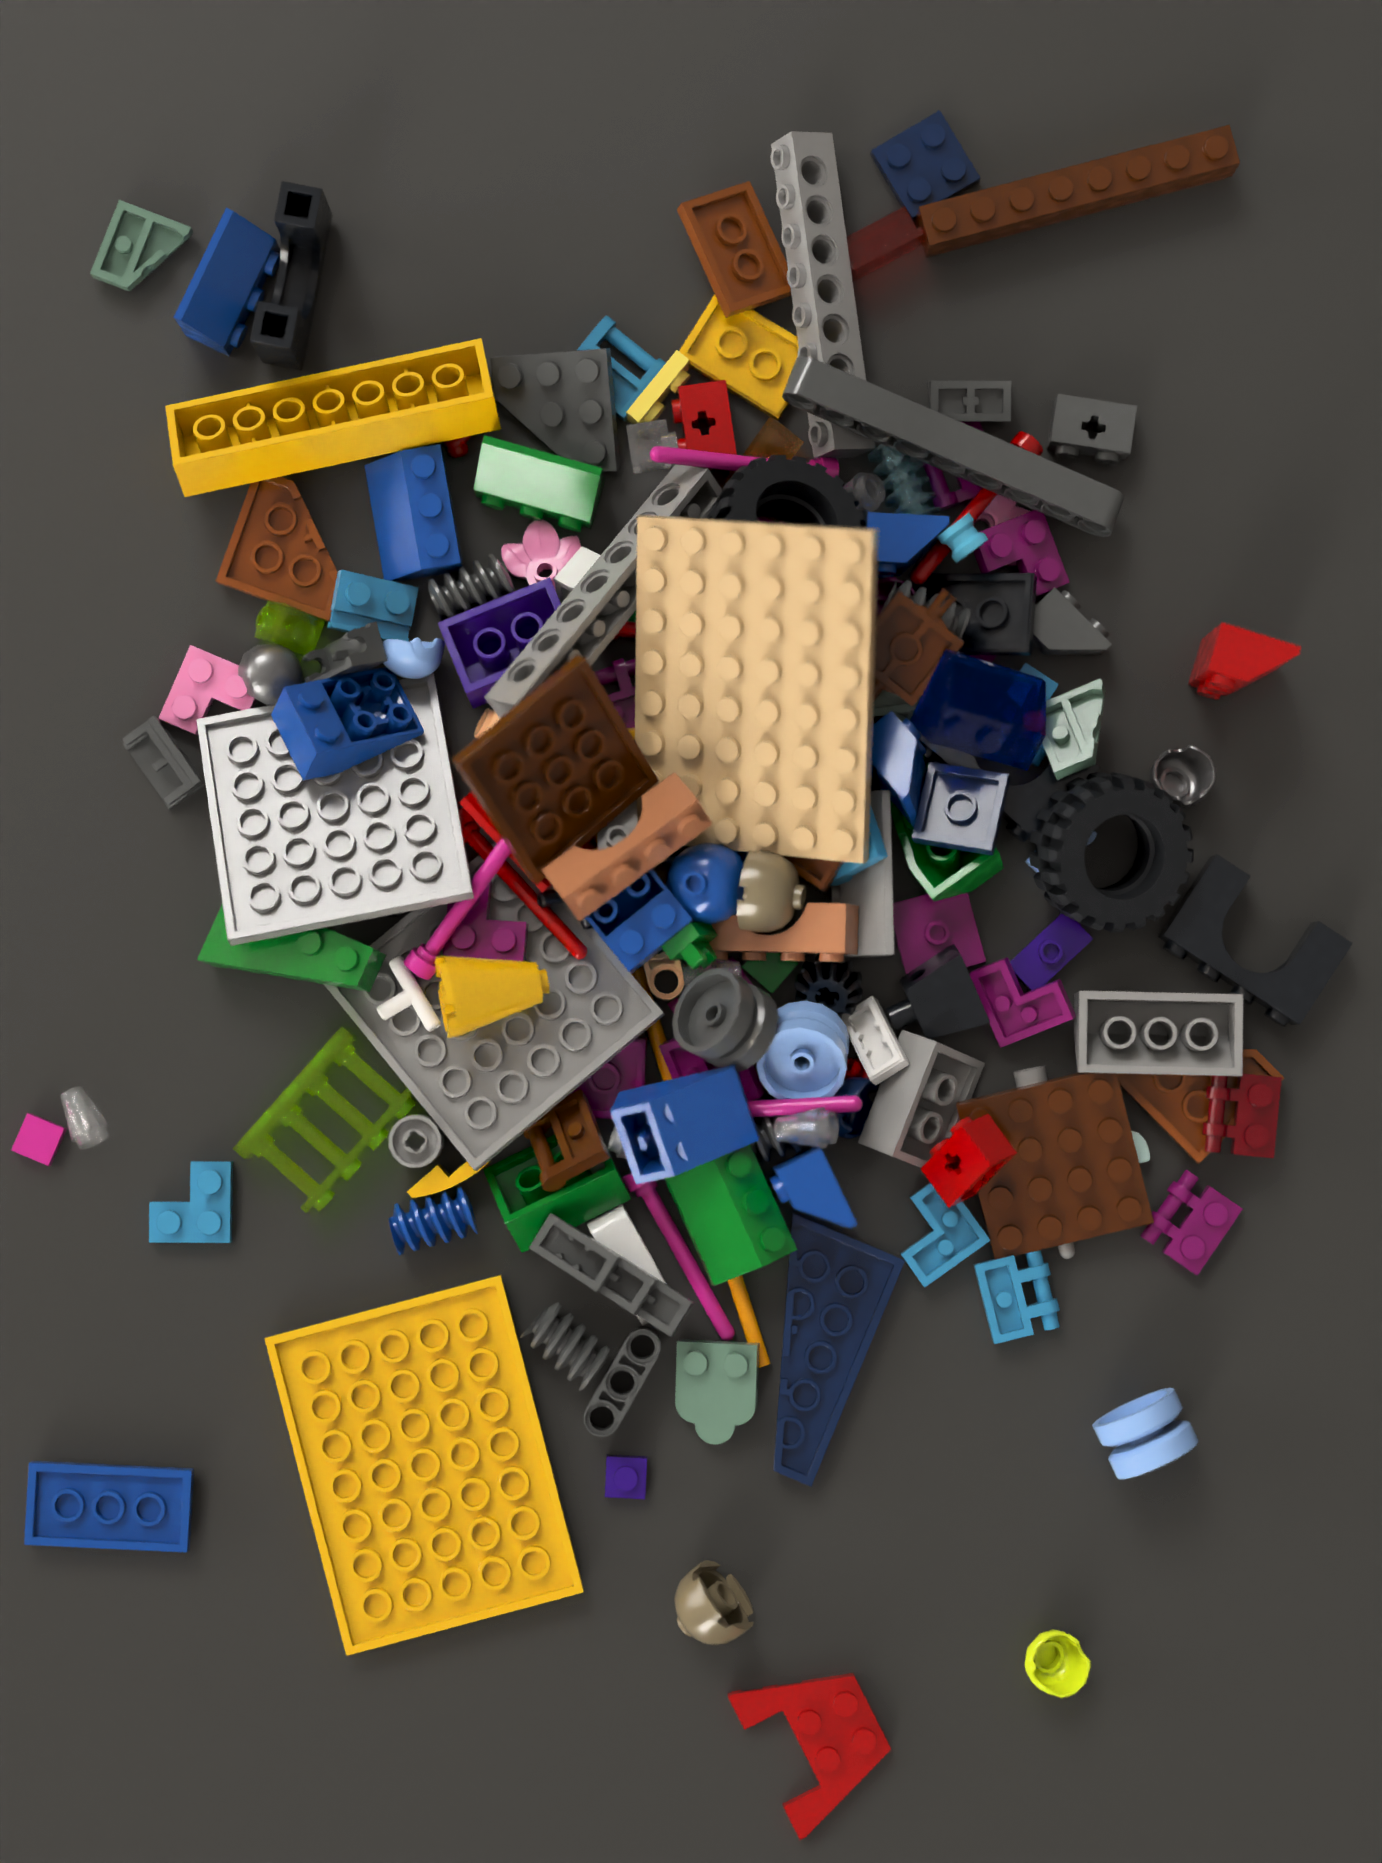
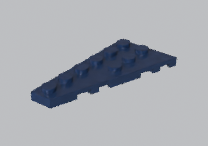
(830, 1318)

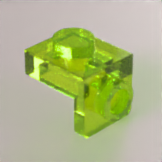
(288, 627)

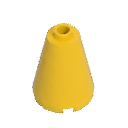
(485, 990)

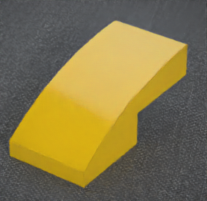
(439, 1180)

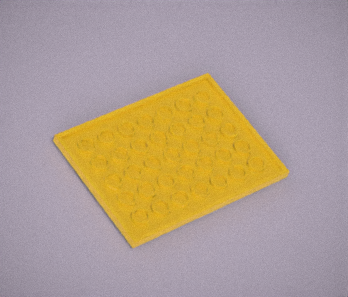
(424, 1465)

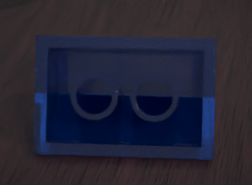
(983, 710)

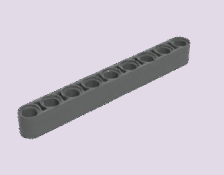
(952, 446)

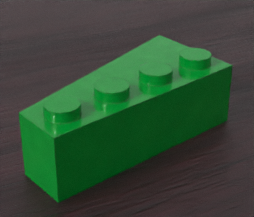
(307, 956)

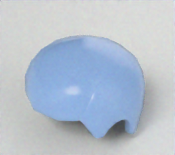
(413, 658)

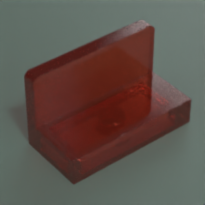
(883, 242)

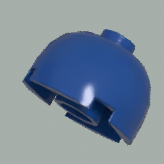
(707, 882)

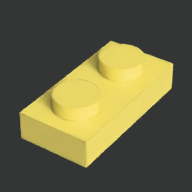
(649, 403)

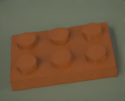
(736, 248)

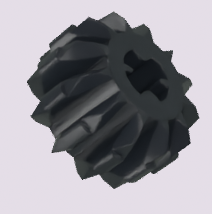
(830, 985)

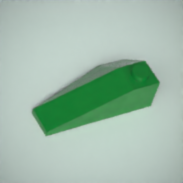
(944, 870)

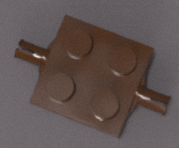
(910, 645)

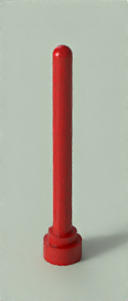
(975, 508)
(522, 889)

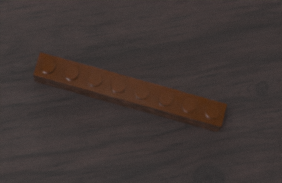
(1077, 190)

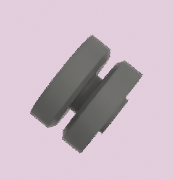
(725, 1019)

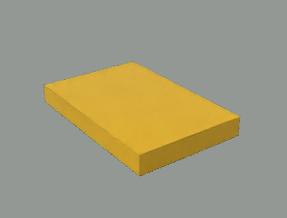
(746, 352)

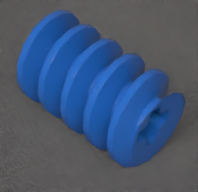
(431, 1220)

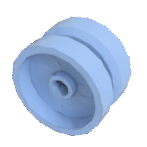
(806, 1053)
(1145, 1433)

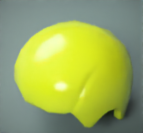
(1057, 1663)

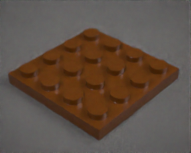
(555, 768)
(1071, 1168)

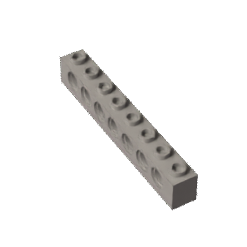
(810, 228)
(604, 595)

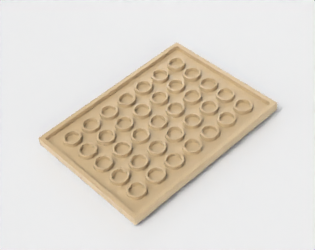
(760, 678)

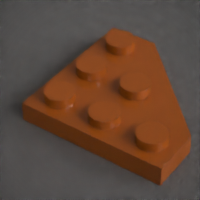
(279, 551)
(1181, 1103)

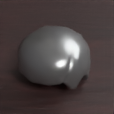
(268, 670)
(1184, 775)

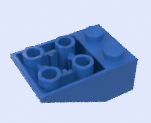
(344, 720)
(682, 1122)

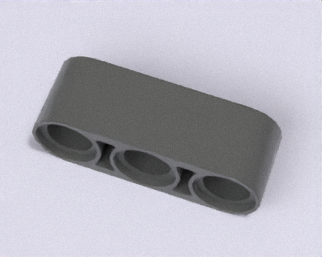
(619, 1401)

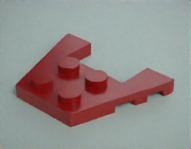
(833, 1731)

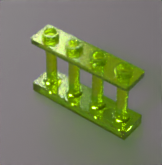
(287, 1112)

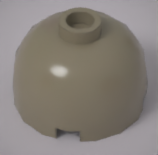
(769, 892)
(712, 1607)

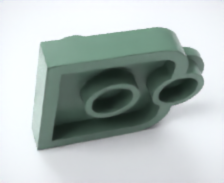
(716, 1386)

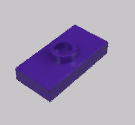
(1049, 951)

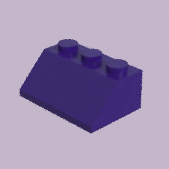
(494, 634)

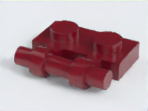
(1254, 1116)

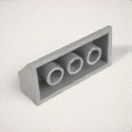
(873, 891)
(1158, 1033)

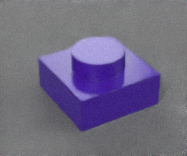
(625, 1476)

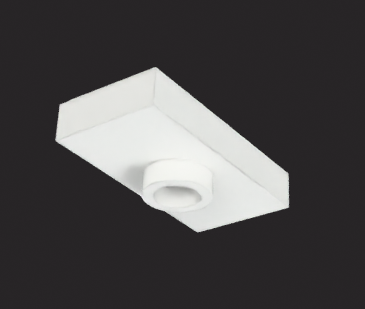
(874, 1041)

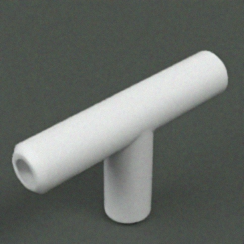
(411, 995)

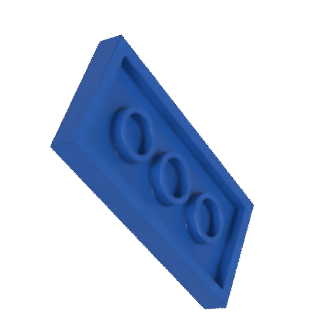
(109, 1506)

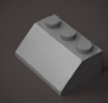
(919, 1102)

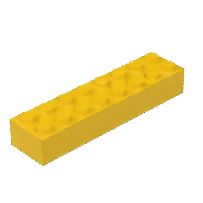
(332, 417)

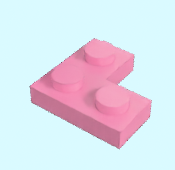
(198, 683)

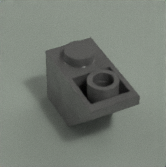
(1064, 630)

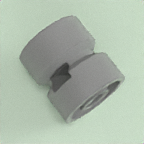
(416, 1141)

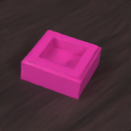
(39, 1139)

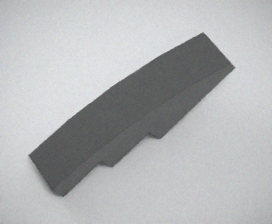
(611, 1275)

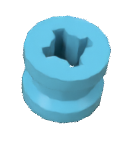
(962, 538)

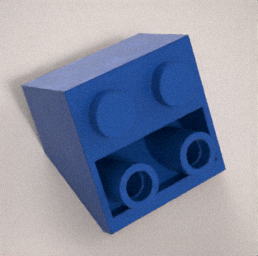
(639, 920)

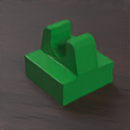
(693, 945)

